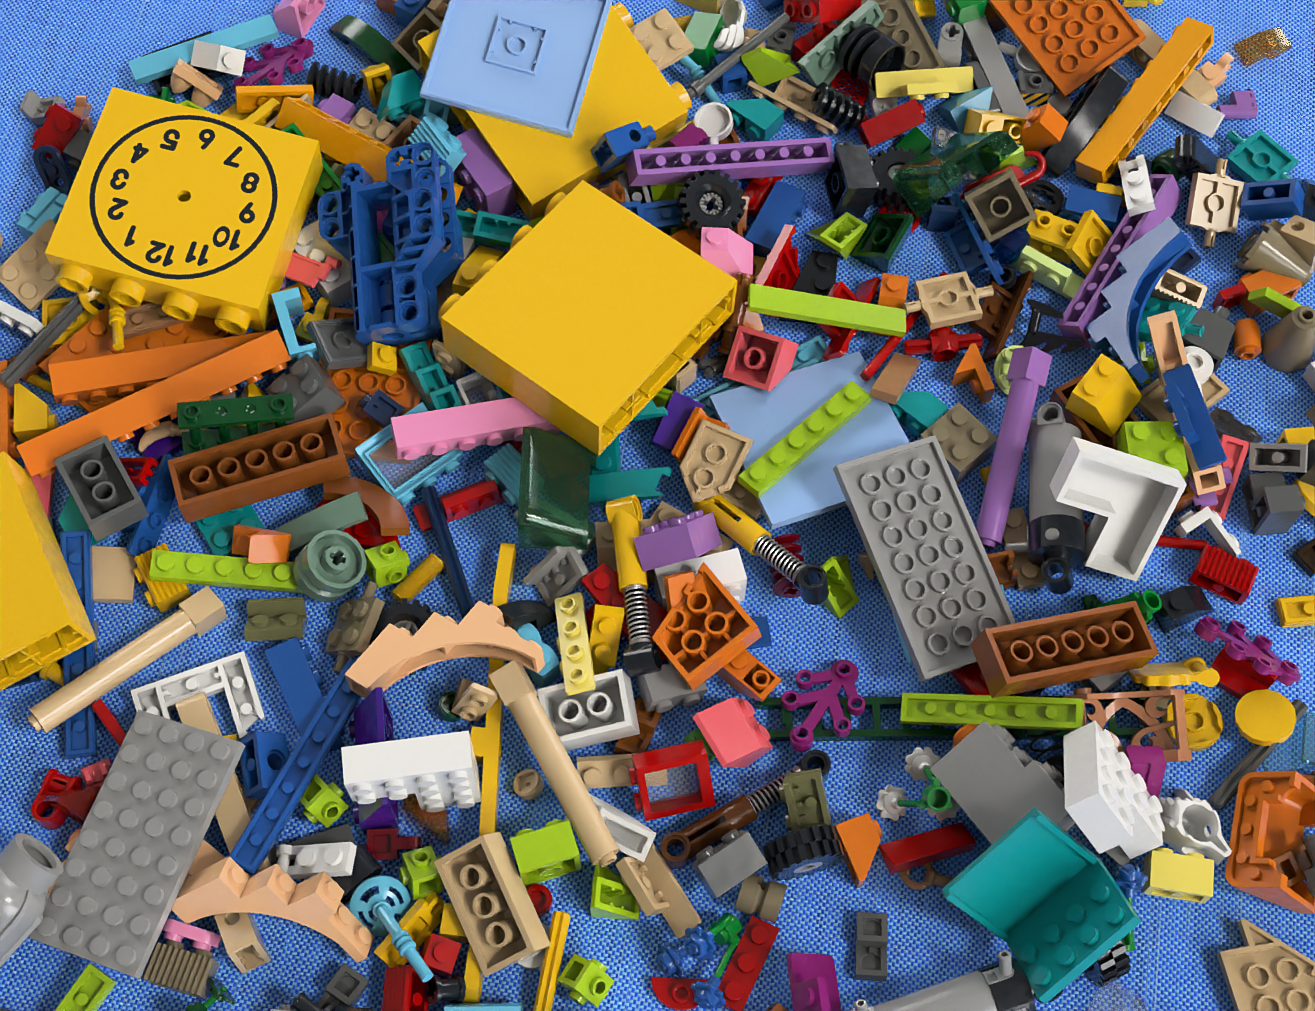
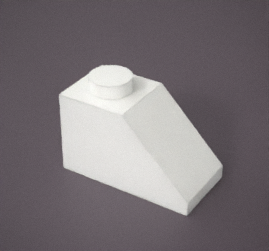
(218, 58)

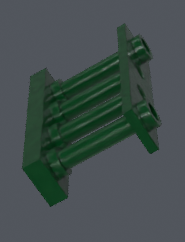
(231, 412)

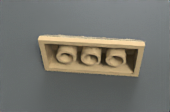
(492, 903)

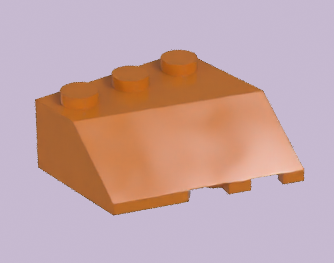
(704, 629)

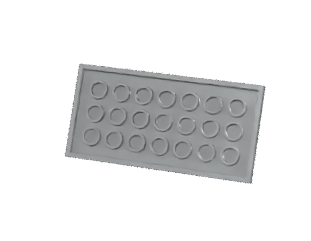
(924, 553)
(138, 843)

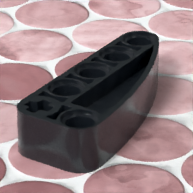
(1084, 118)

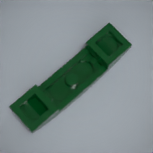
(370, 43)

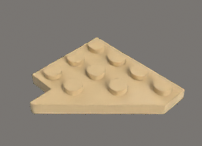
(1267, 973)

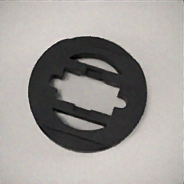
(1051, 192)

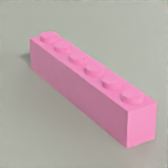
(463, 427)

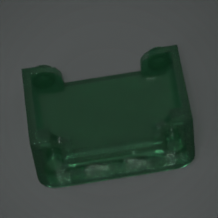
(941, 168)
(554, 491)

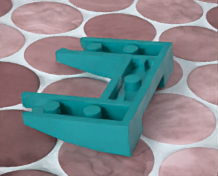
(611, 483)

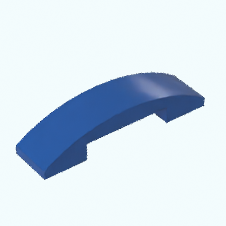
(659, 213)

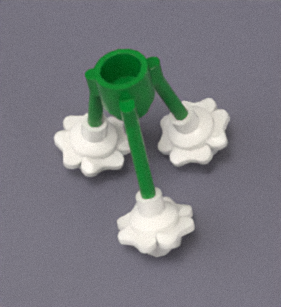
(934, 796)

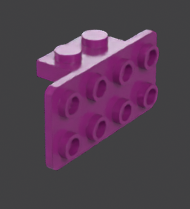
(813, 982)

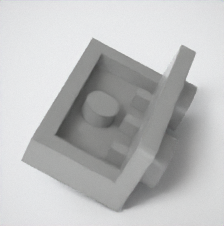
(557, 573)

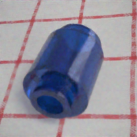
(1011, 245)

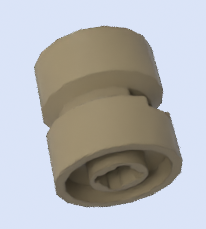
(761, 897)

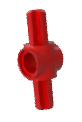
(941, 344)

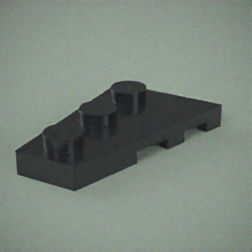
(816, 277)

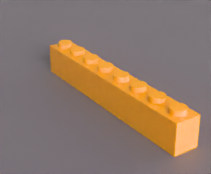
(1144, 101)
(340, 140)

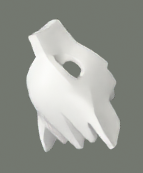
(1186, 827)

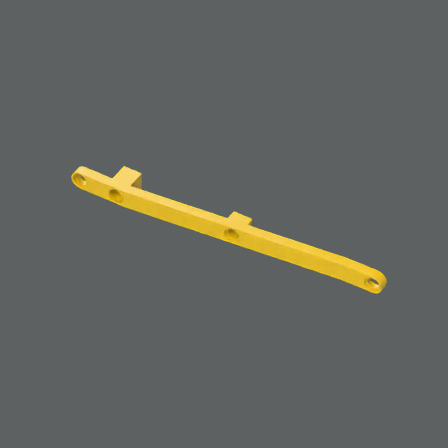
(487, 751)

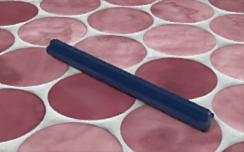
(447, 550)

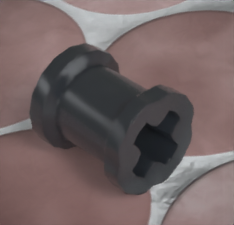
(445, 989)

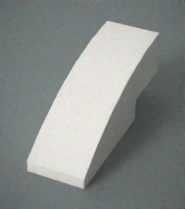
(630, 835)

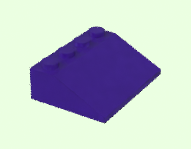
(372, 725)

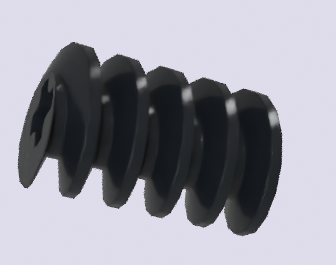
(327, 83)
(838, 107)

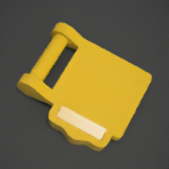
(1176, 673)

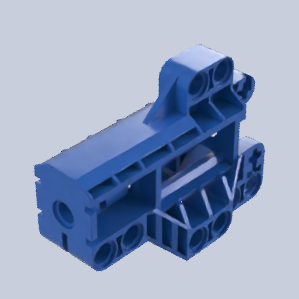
(399, 297)

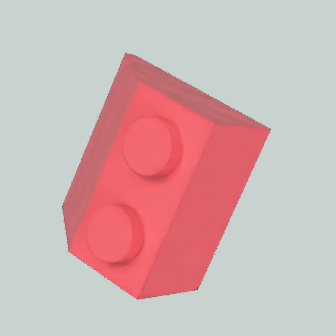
(759, 358)
(733, 732)

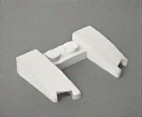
(227, 674)

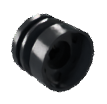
(870, 52)

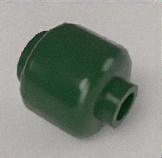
(1164, 164)

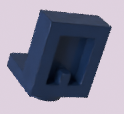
(379, 408)

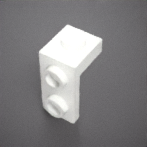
(1213, 524)

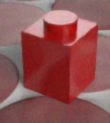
(440, 954)

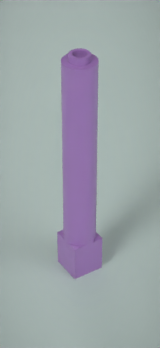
(1027, 374)

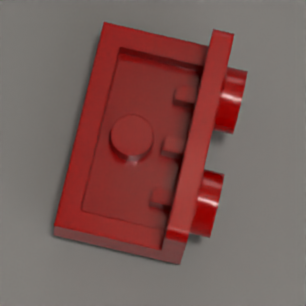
(58, 128)

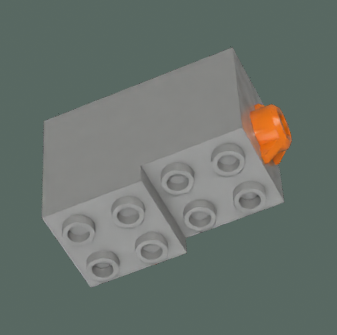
(999, 781)

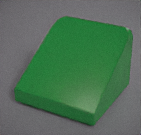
(915, 140)

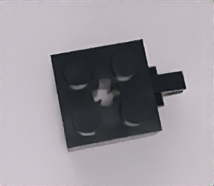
(850, 180)

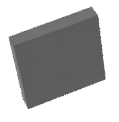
(337, 343)

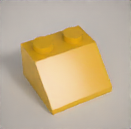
(1104, 396)

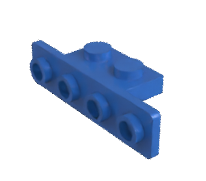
(968, 247)
(1192, 417)
(157, 499)

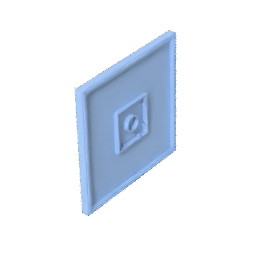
(517, 59)
(770, 416)

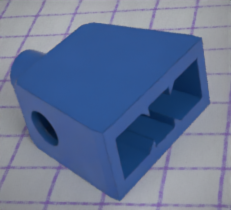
(618, 144)

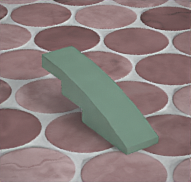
(331, 516)

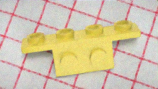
(923, 82)
(574, 644)

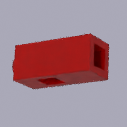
(891, 123)

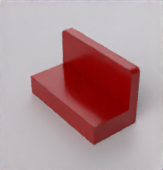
(1239, 676)

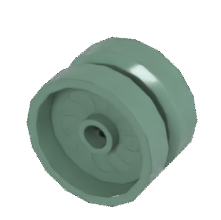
(329, 566)

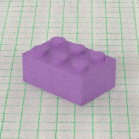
(484, 177)
(677, 539)

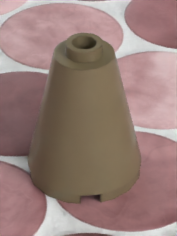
(1273, 254)
(1291, 341)

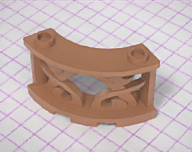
(1146, 714)

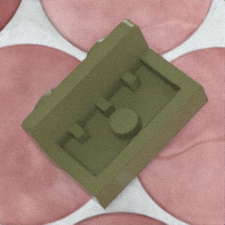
(805, 800)

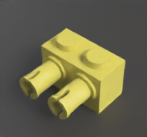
(1178, 876)

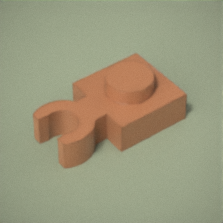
(83, 110)

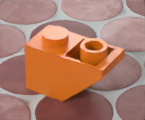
(749, 676)

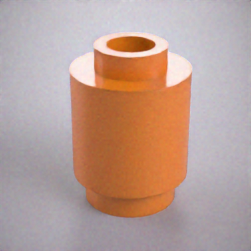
(1247, 339)

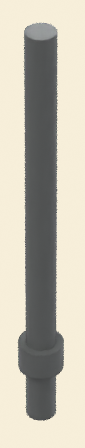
(698, 87)

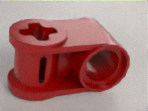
(52, 783)

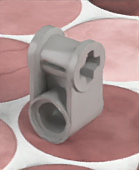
(950, 44)

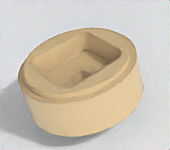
(528, 784)

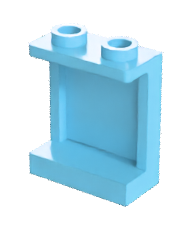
(288, 304)

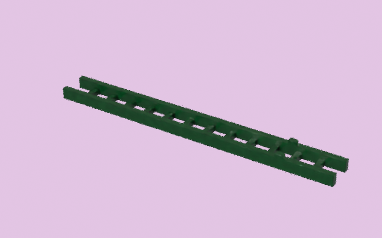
(906, 733)

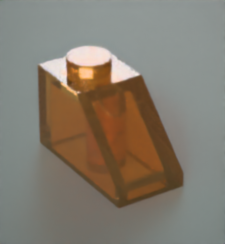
(434, 823)

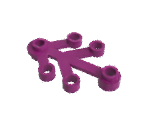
(275, 67)
(1241, 647)
(824, 700)

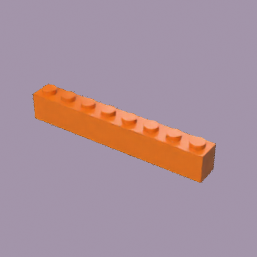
(133, 371)

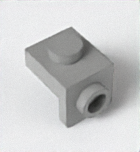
(35, 107)

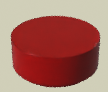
(541, 898)

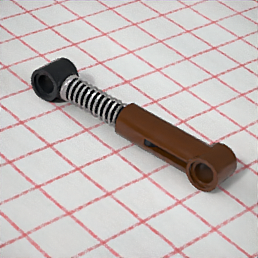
(733, 815)

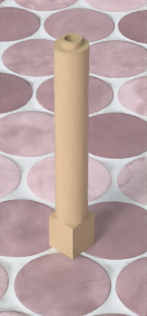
(196, 616)
(521, 698)

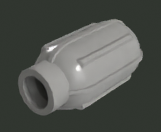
(25, 876)

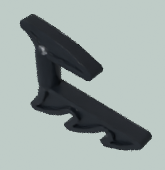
(1035, 338)

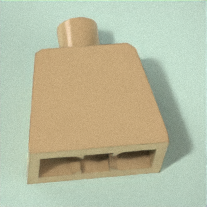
(1301, 236)
(242, 940)

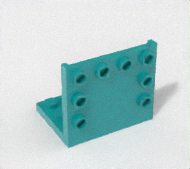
(1045, 901)

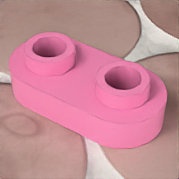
(202, 938)

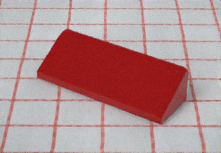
(927, 847)

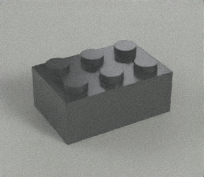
(101, 488)

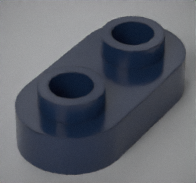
(52, 170)

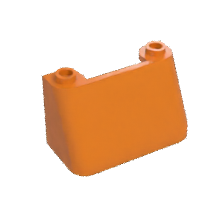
(1266, 822)

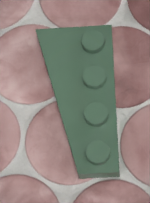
(822, 61)

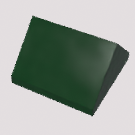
(883, 240)

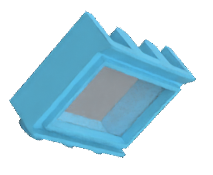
(403, 476)

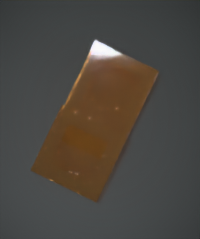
(1261, 45)

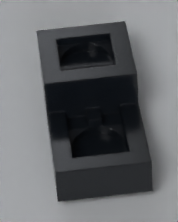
(527, 611)

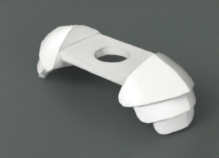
(734, 17)

